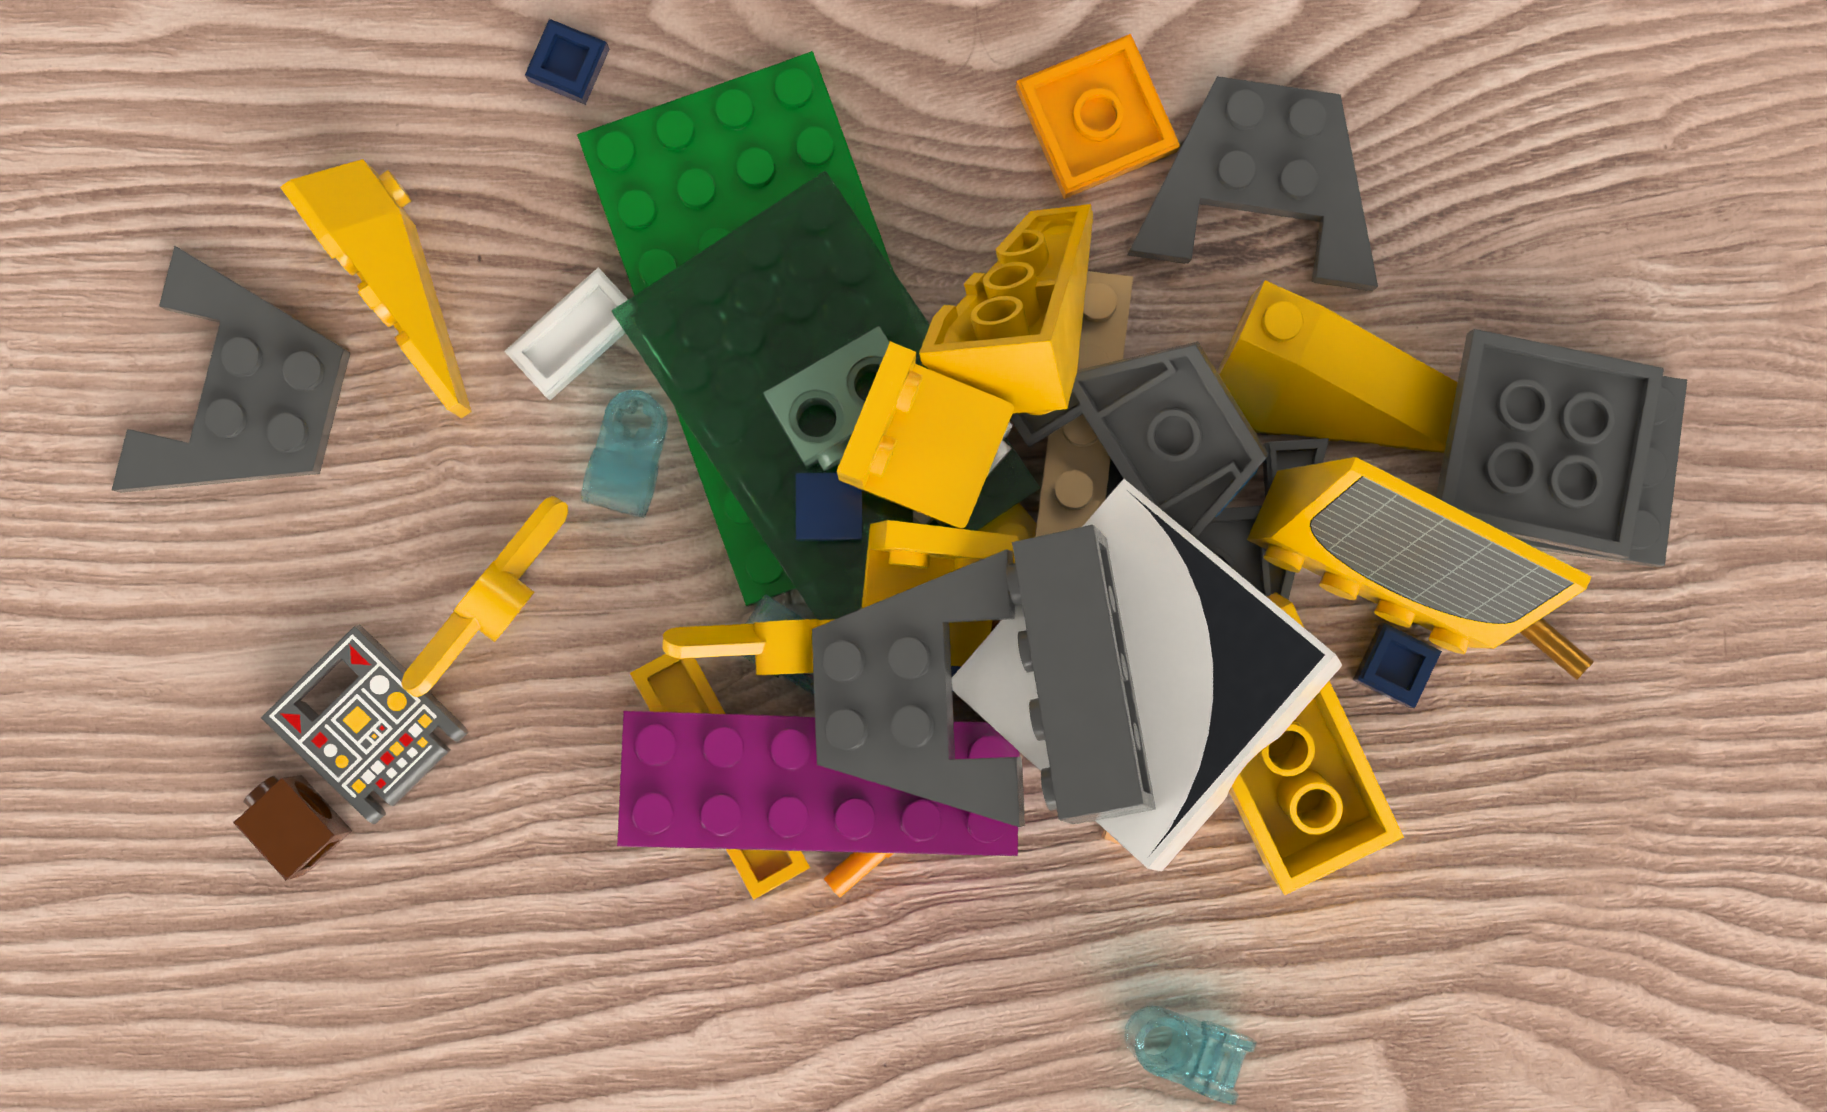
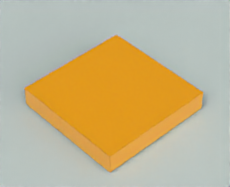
(1097, 116)

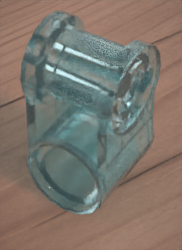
(626, 468)
(1199, 1057)

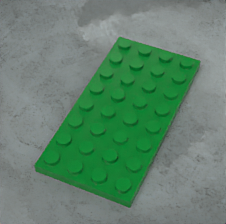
(697, 173)

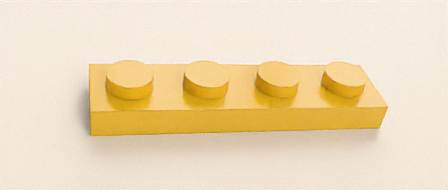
(681, 687)

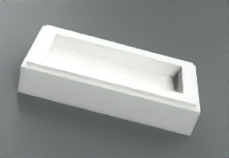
(570, 335)

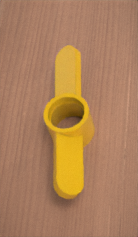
(490, 601)
(777, 645)

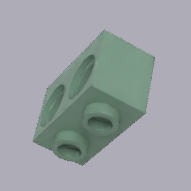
(829, 384)

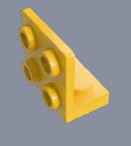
(924, 439)
(913, 553)

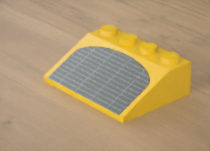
(1409, 554)

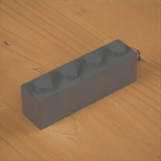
(1081, 676)

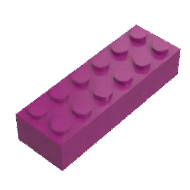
(760, 788)

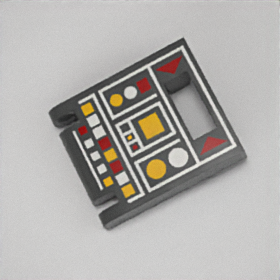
(371, 732)

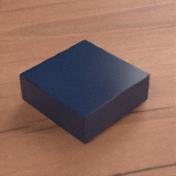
(567, 61)
(827, 508)
(1397, 665)

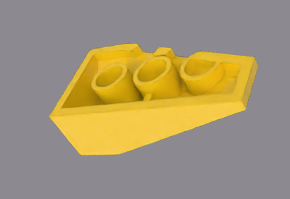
(371, 235)
(1023, 317)
(1325, 377)

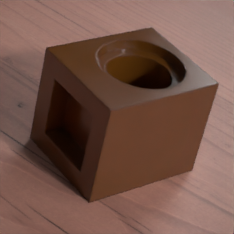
(290, 824)

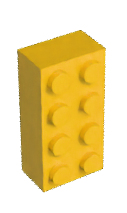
(1313, 794)

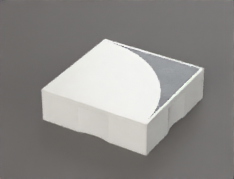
(1208, 663)

